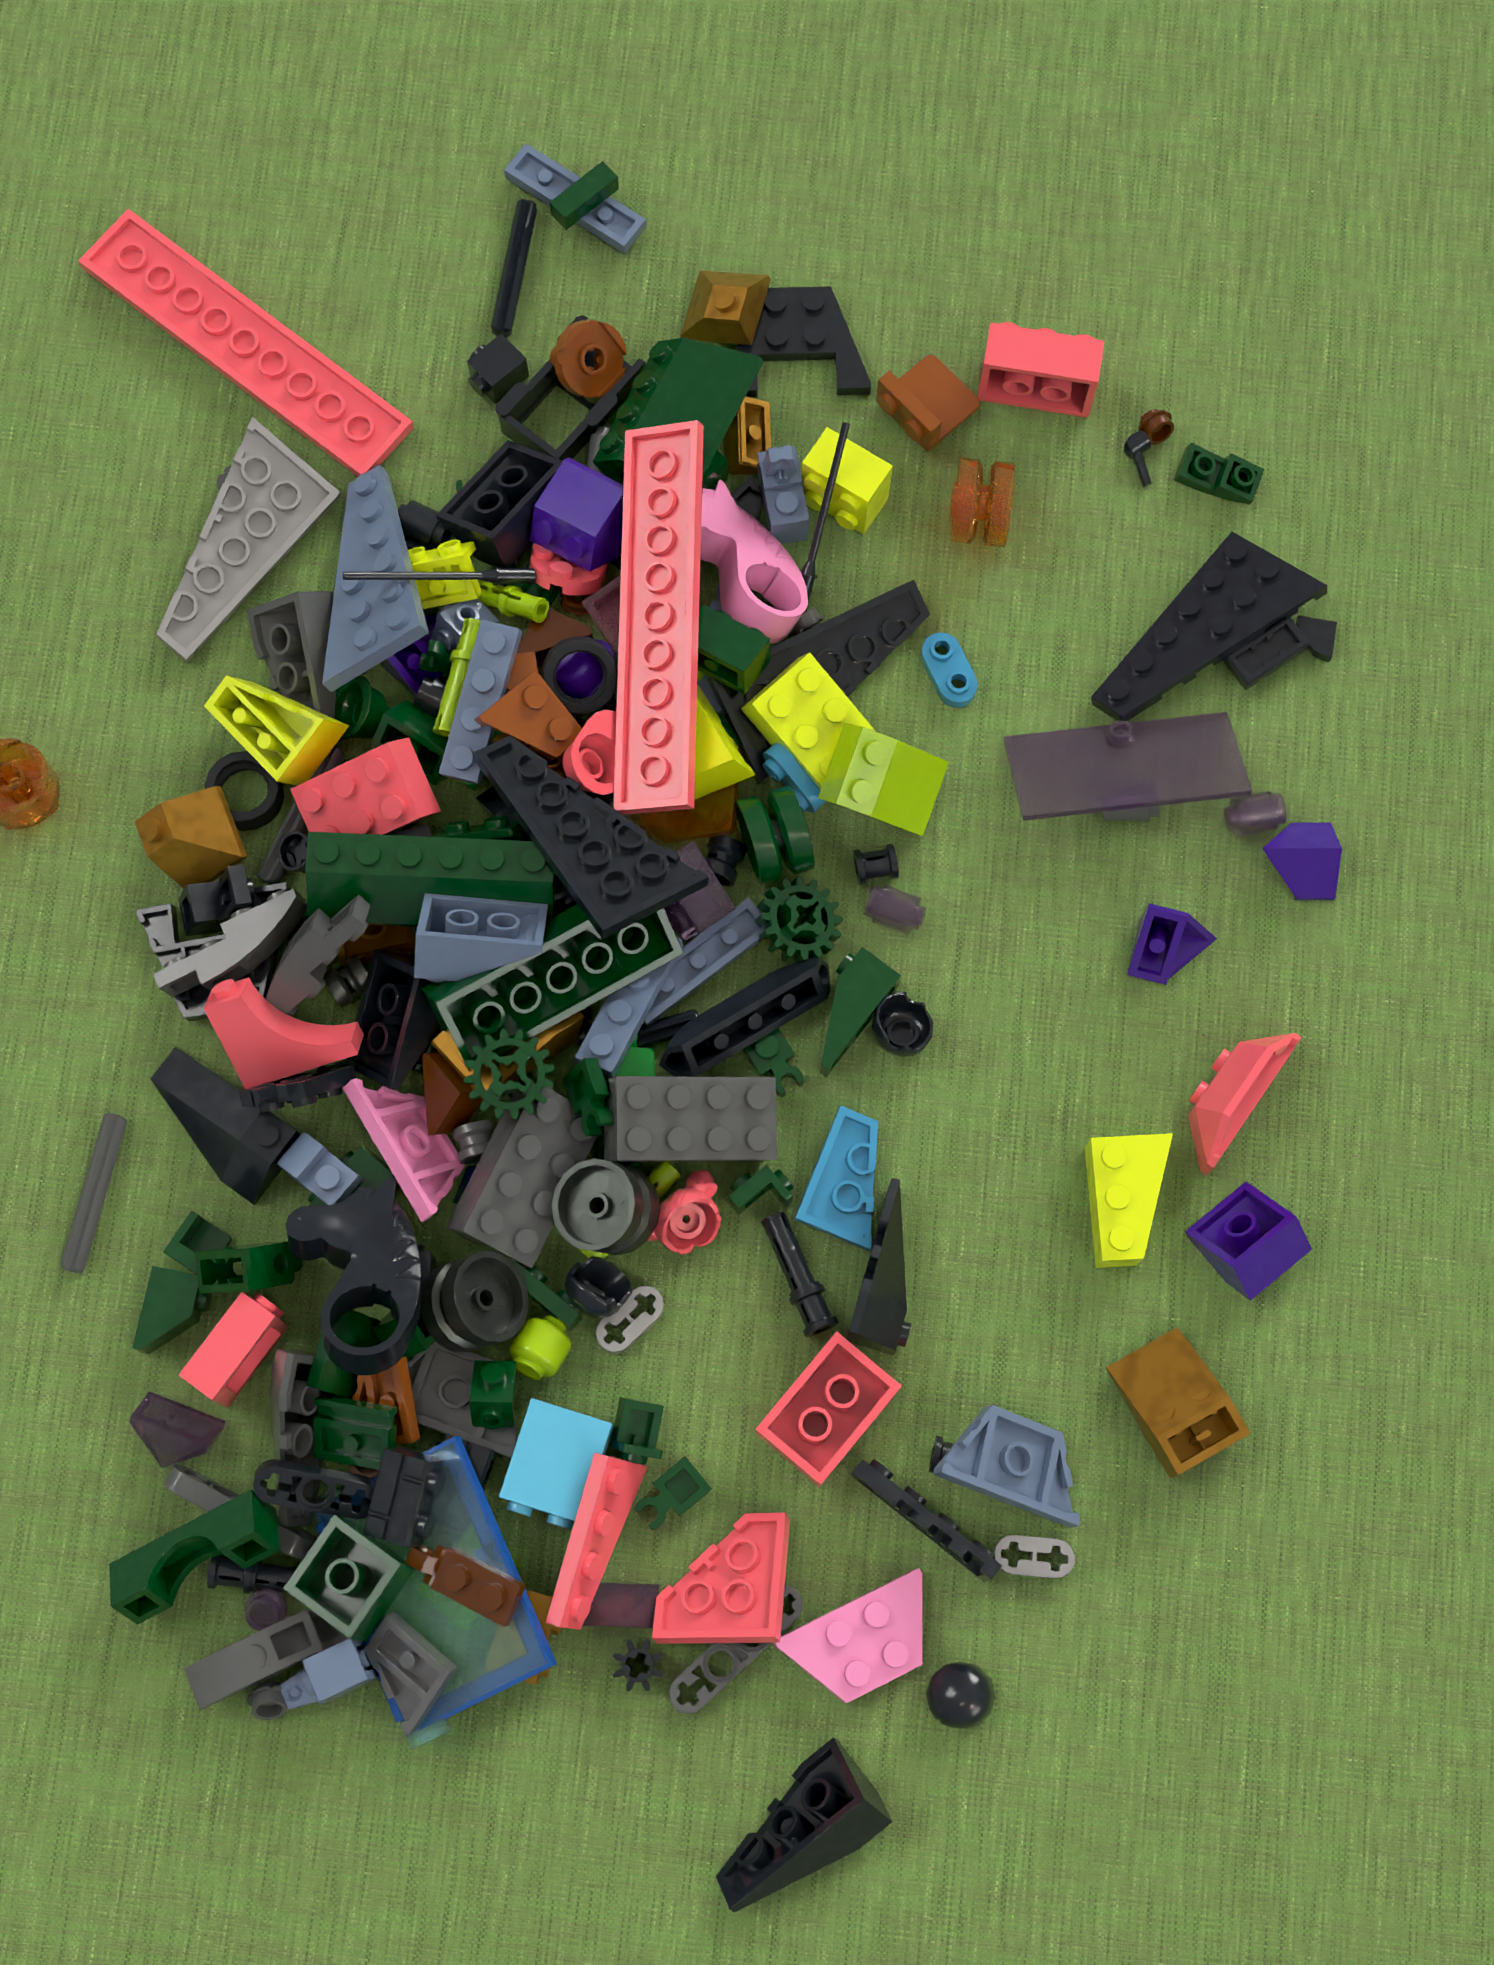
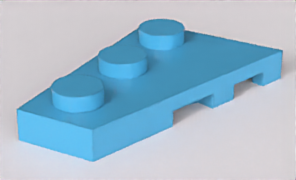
(841, 1184)

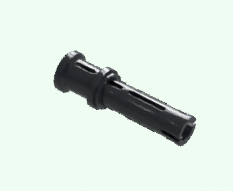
(805, 1291)
(258, 1576)

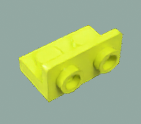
(448, 557)

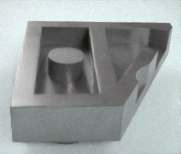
(408, 1669)

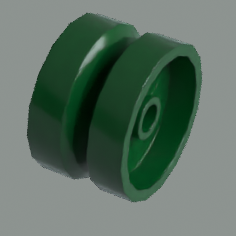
(780, 833)

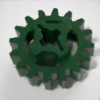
(784, 907)
(498, 1090)

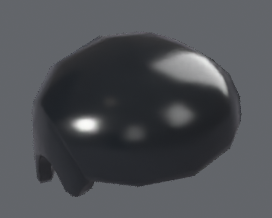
(902, 1025)
(597, 1287)
(960, 1695)

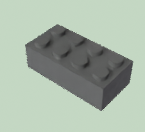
(691, 1119)
(515, 1180)

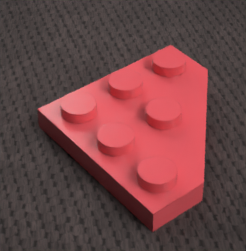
(731, 1588)

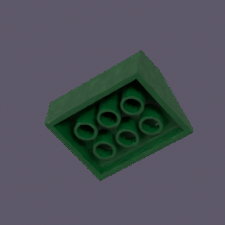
(679, 385)

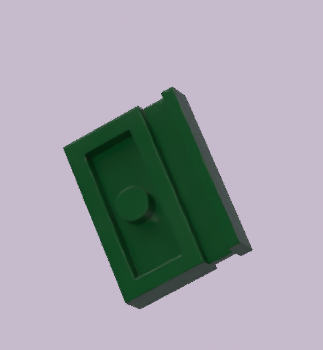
(353, 1431)

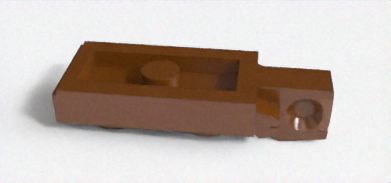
(468, 1581)

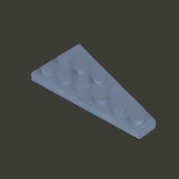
(371, 616)

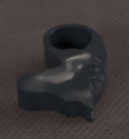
(380, 1264)

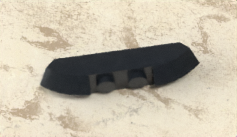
(746, 1017)

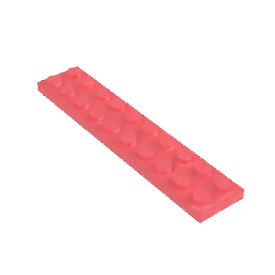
(246, 344)
(659, 619)

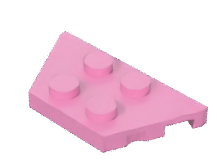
(399, 1130)
(863, 1639)

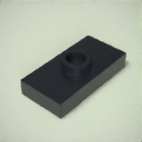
(1267, 653)

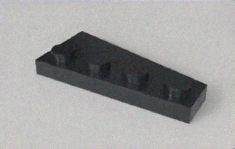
(937, 1528)

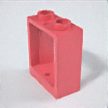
(235, 1348)

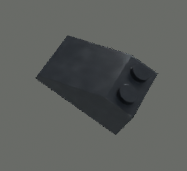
(393, 1019)

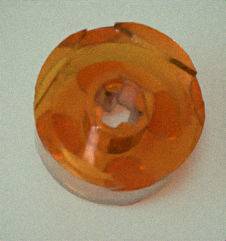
(36, 785)

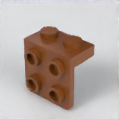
(926, 401)

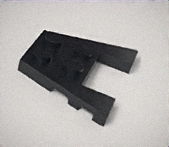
(808, 326)
(163, 933)

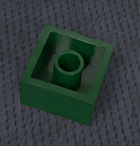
(349, 1578)

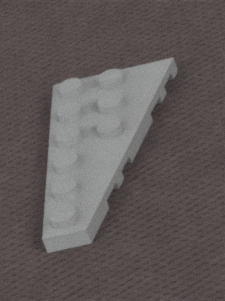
(253, 524)

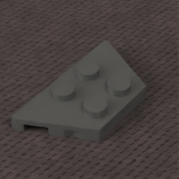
(442, 1396)

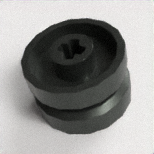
(605, 1207)
(474, 1301)

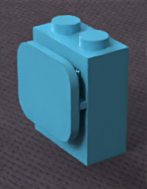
(553, 1461)

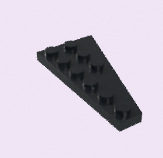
(1211, 618)
(844, 646)
(588, 844)

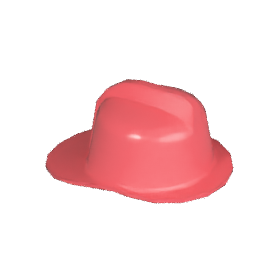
(592, 754)

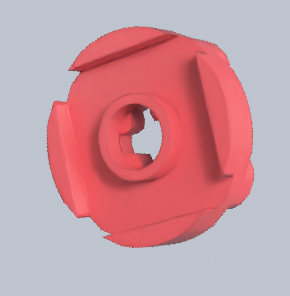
(563, 573)

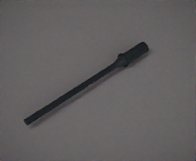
(808, 571)
(494, 575)

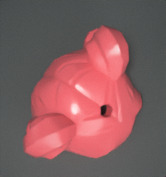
(702, 1211)

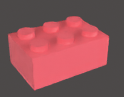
(1040, 369)
(369, 793)
(827, 1409)

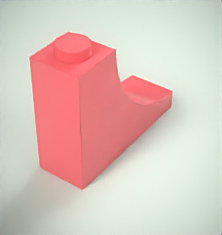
(269, 1043)

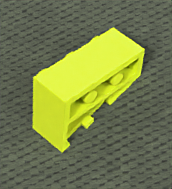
(274, 729)
(1123, 1194)

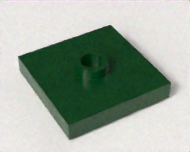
(355, 1330)

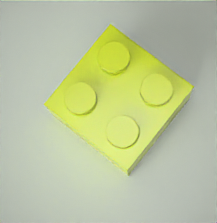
(860, 484)

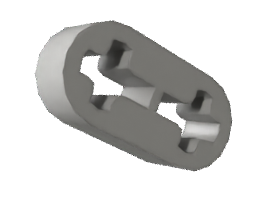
(637, 1327)
(1033, 1546)

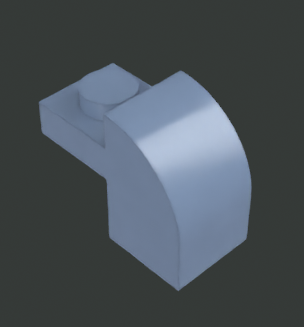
(318, 1170)

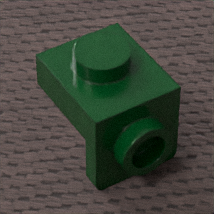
(750, 1188)
(493, 1394)
(637, 1430)

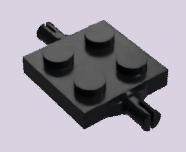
(299, 1088)

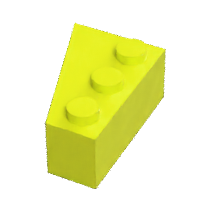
(716, 754)

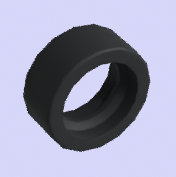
(594, 648)
(267, 809)

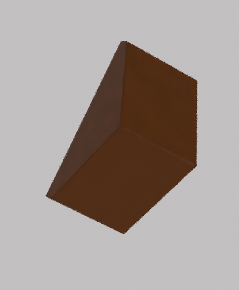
(545, 635)
(445, 1096)

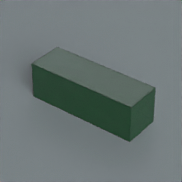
(584, 195)

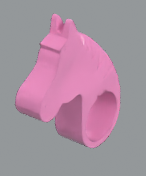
(750, 560)

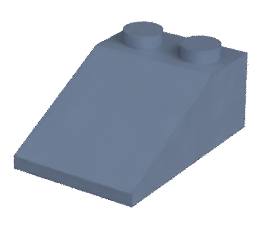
(474, 935)

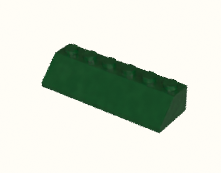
(399, 870)
(553, 985)

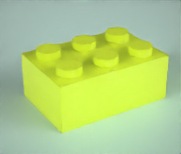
(804, 714)

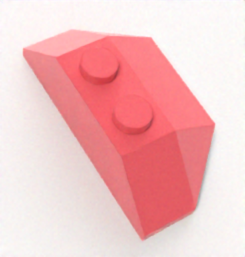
(1234, 1093)

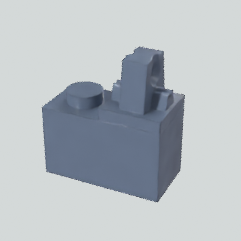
(783, 494)
(329, 1675)

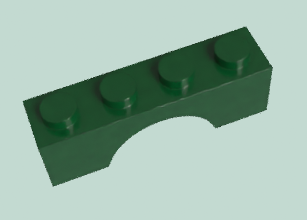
(151, 1575)

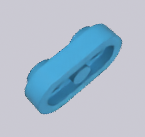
(949, 667)
(785, 768)

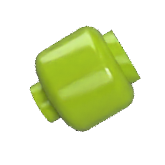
(540, 1347)

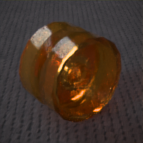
(982, 502)

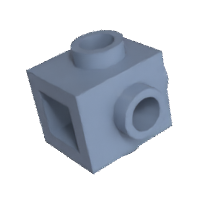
(451, 618)

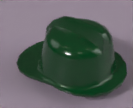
(360, 708)

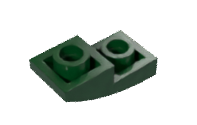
(1219, 476)

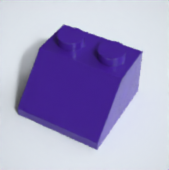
(580, 516)
(1249, 1240)

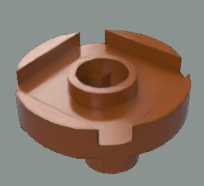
(570, 354)

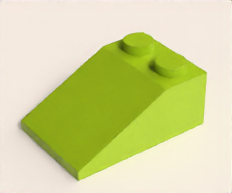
(883, 778)

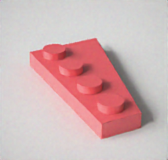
(597, 1526)

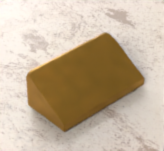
(747, 436)

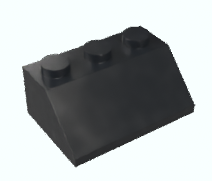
(499, 504)

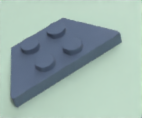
(1014, 1464)

